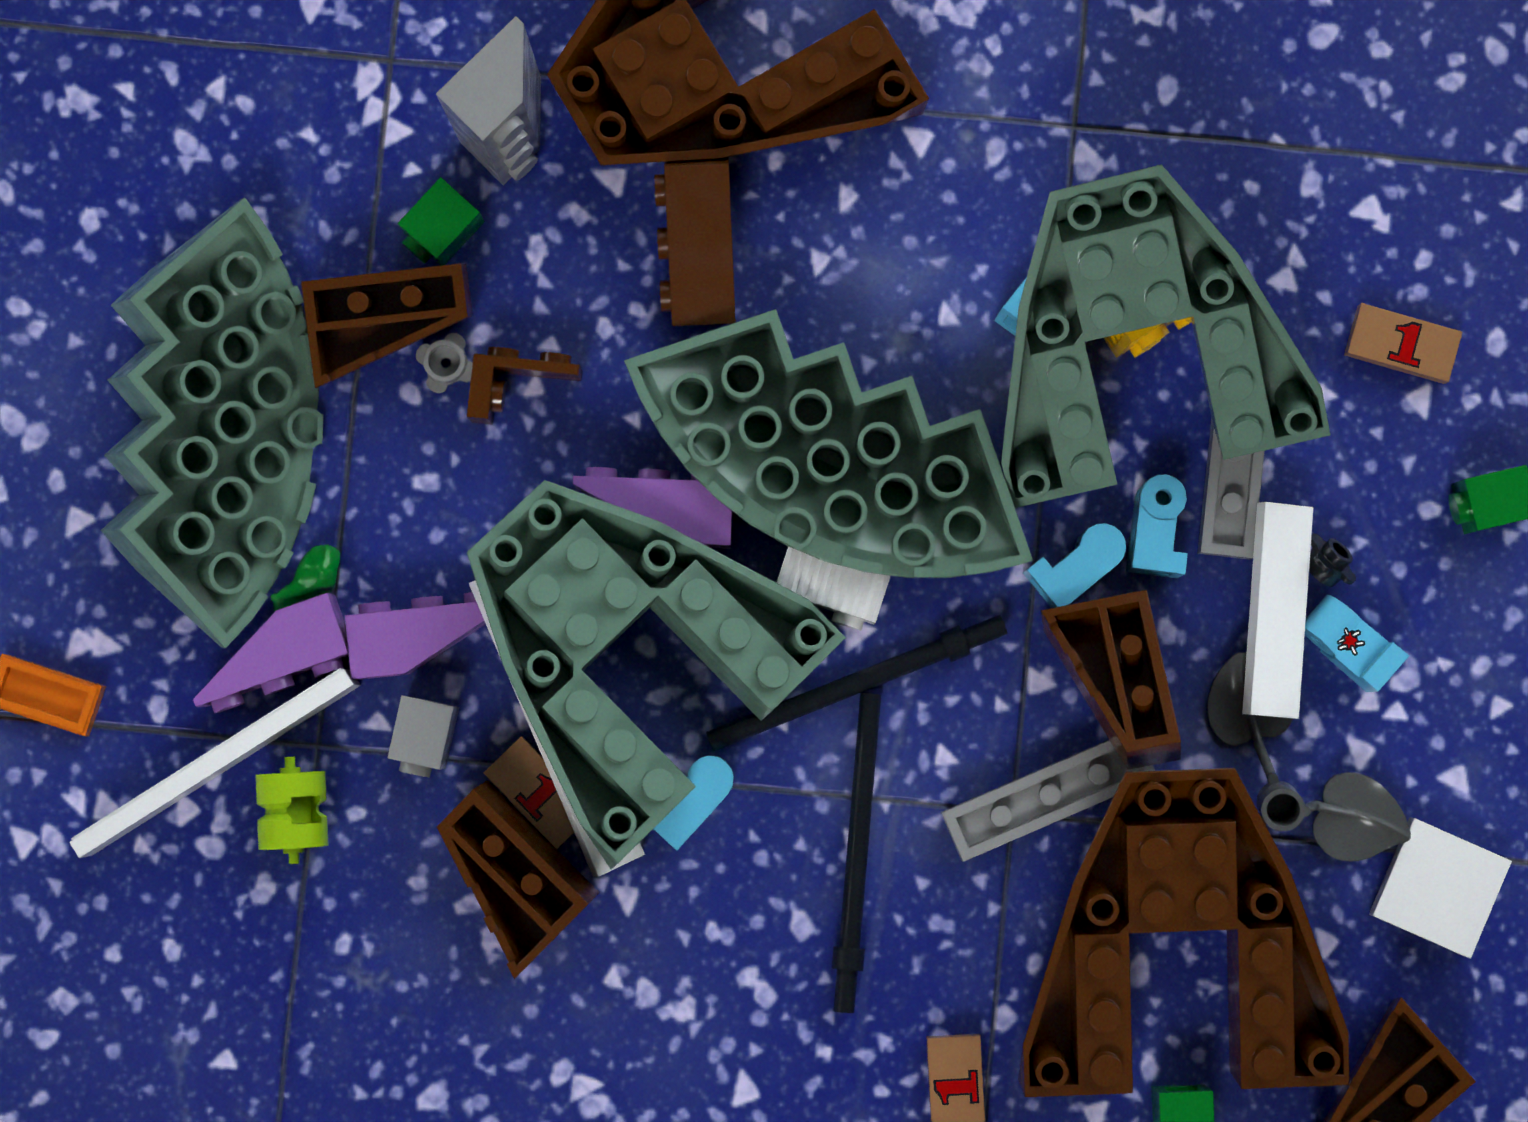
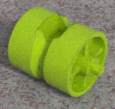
(291, 810)

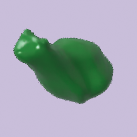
(313, 577)

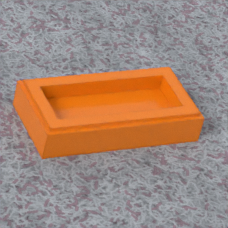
(49, 695)

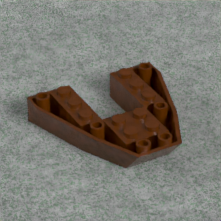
(657, 90)
(1176, 859)

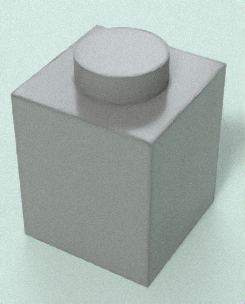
(422, 735)

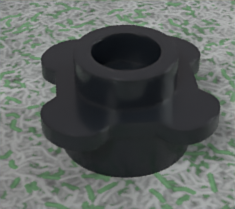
(1330, 561)

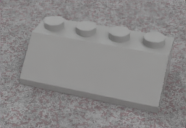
(498, 104)

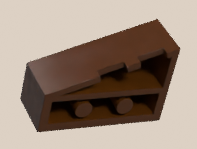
(377, 314)
(1120, 672)
(1400, 1074)

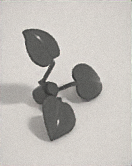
(1356, 810)

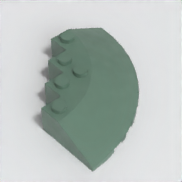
(221, 425)
(828, 464)

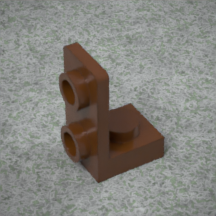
(489, 393)

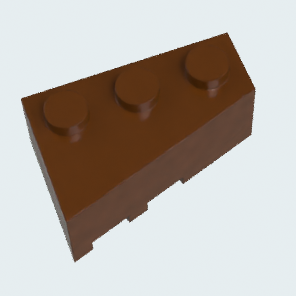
(696, 241)
(514, 874)

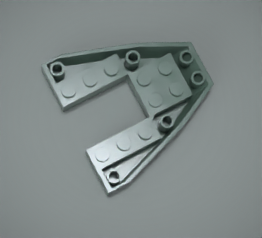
(1122, 261)
(567, 582)

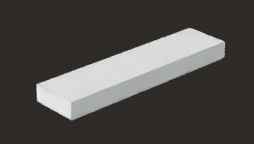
(1277, 610)

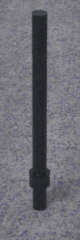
(952, 644)
(848, 956)

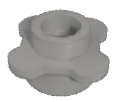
(432, 355)

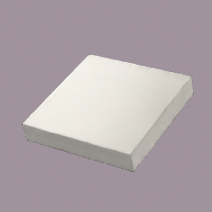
(1440, 888)

